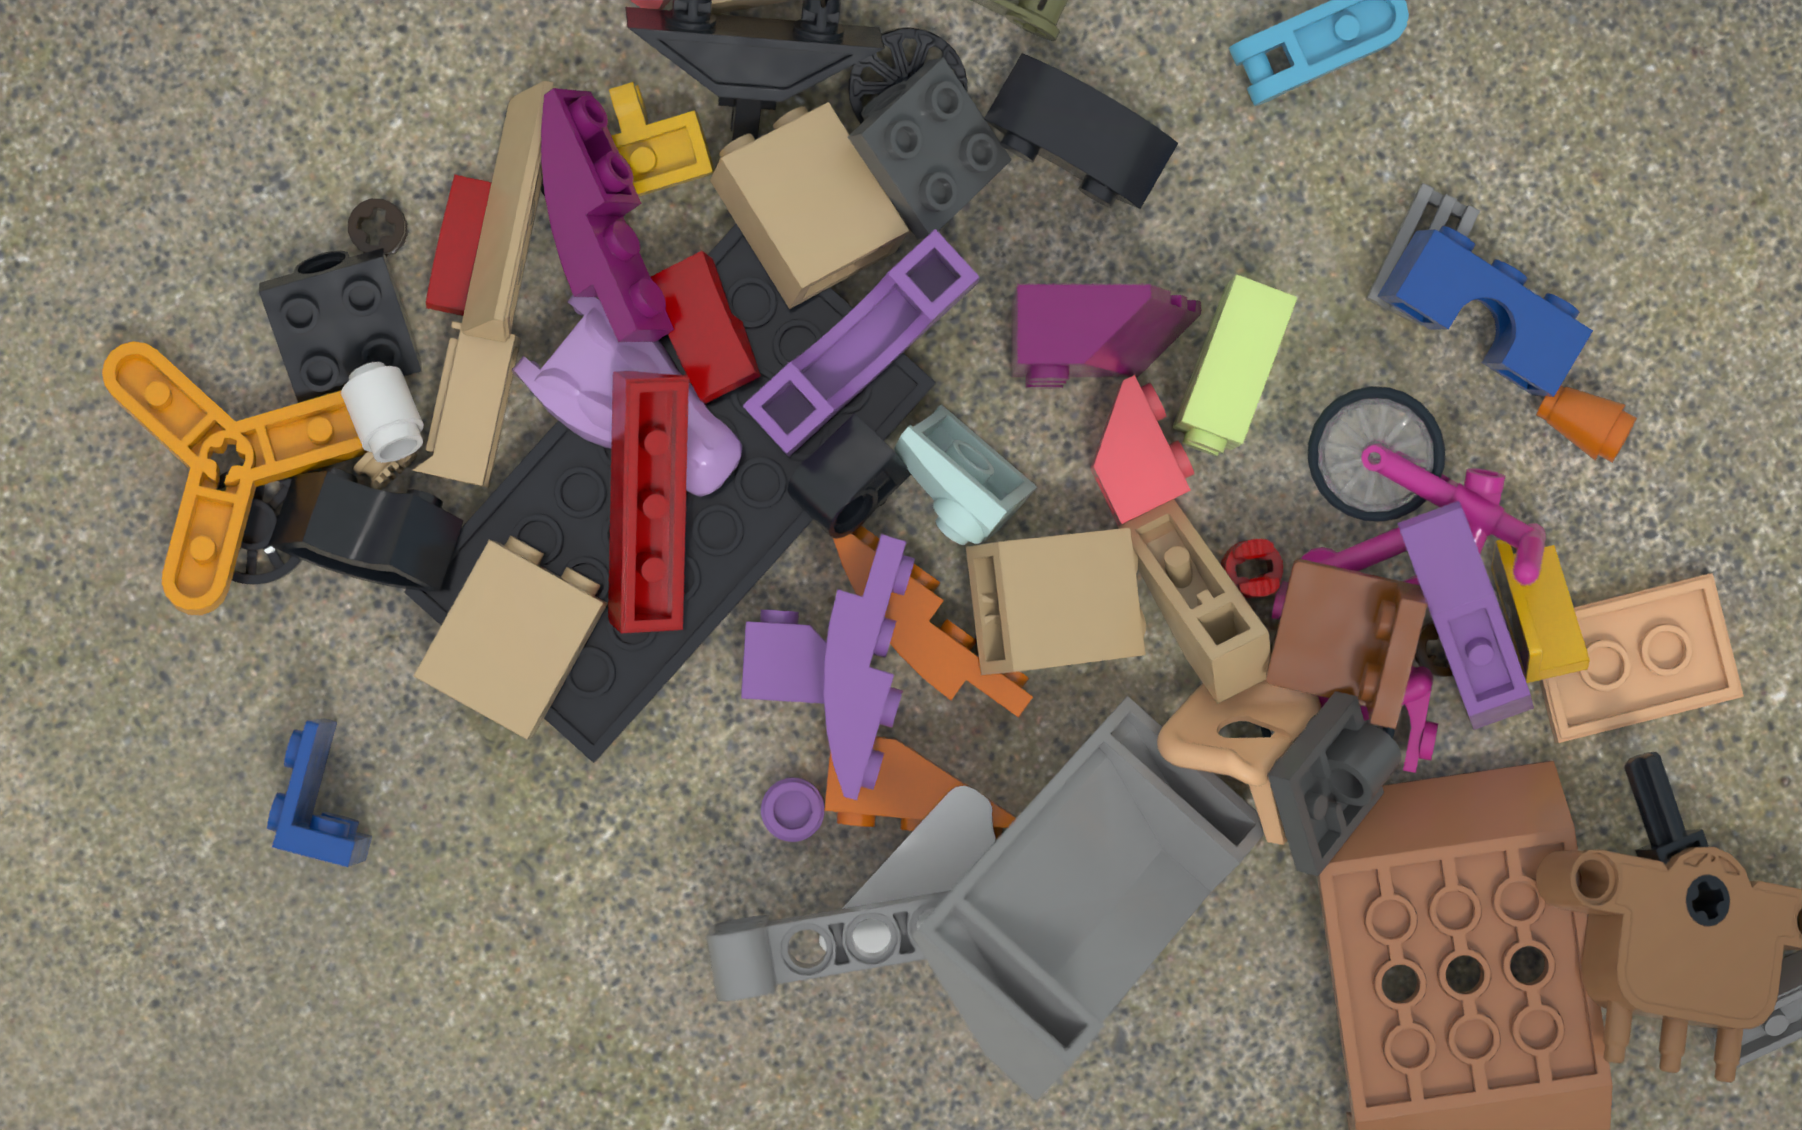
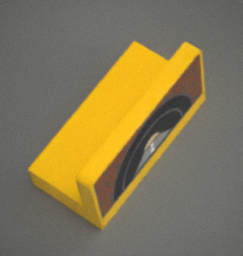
(1540, 617)

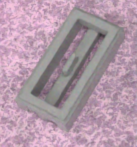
(1445, 207)

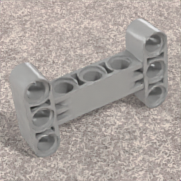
(754, 953)

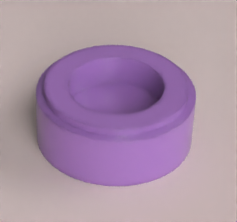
(792, 809)

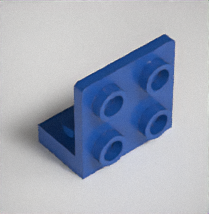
(291, 816)

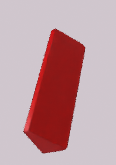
(648, 501)

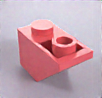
(1133, 457)

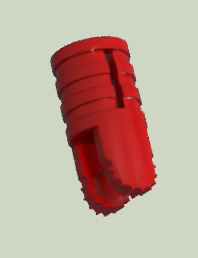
(1259, 550)

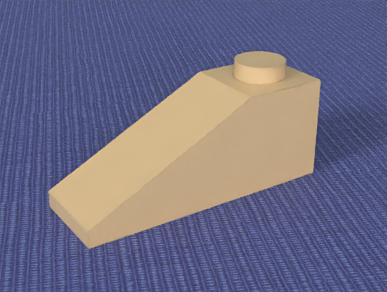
(1200, 602)

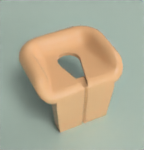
(1193, 740)

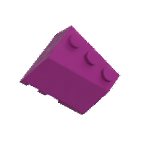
(1092, 330)

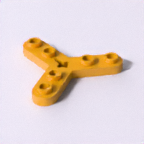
(195, 427)

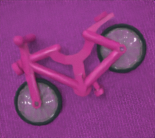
(1378, 461)

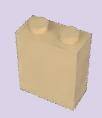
(807, 203)
(1056, 601)
(512, 636)

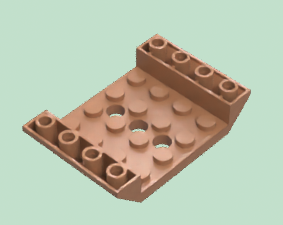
(1445, 876)

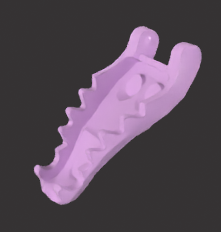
(579, 389)

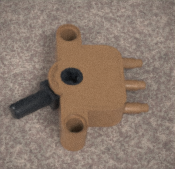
(1675, 930)

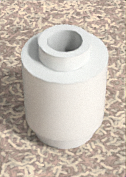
(383, 411)

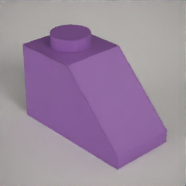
(783, 659)

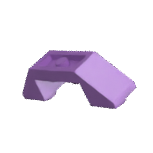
(1466, 615)

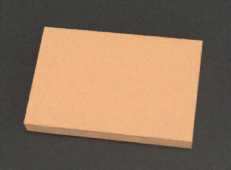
(1648, 660)

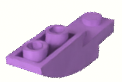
(855, 694)

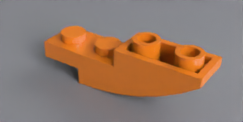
(936, 654)

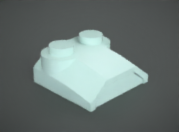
(964, 476)

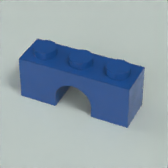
(1533, 335)

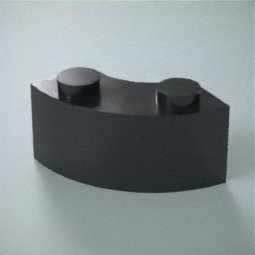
(1080, 131)
(366, 530)

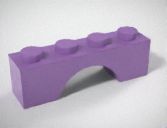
(862, 343)

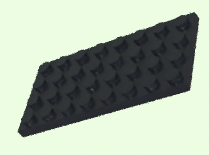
(732, 536)

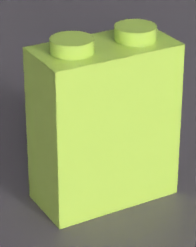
(1233, 365)

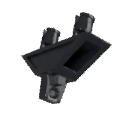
(754, 58)

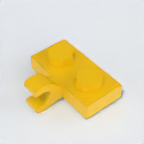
(662, 151)

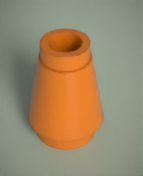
(1588, 421)

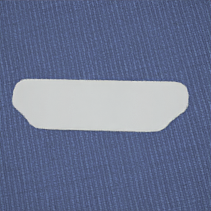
(927, 861)

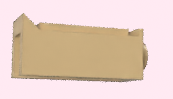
(470, 408)

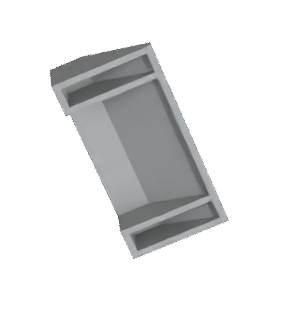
(1082, 897)

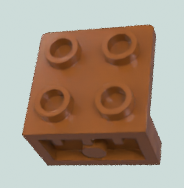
(1348, 637)

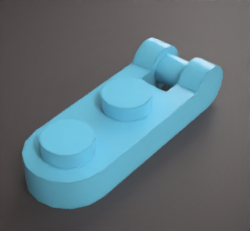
(1318, 43)

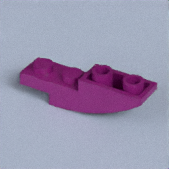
(586, 198)

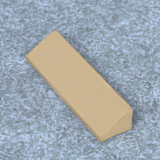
(507, 220)

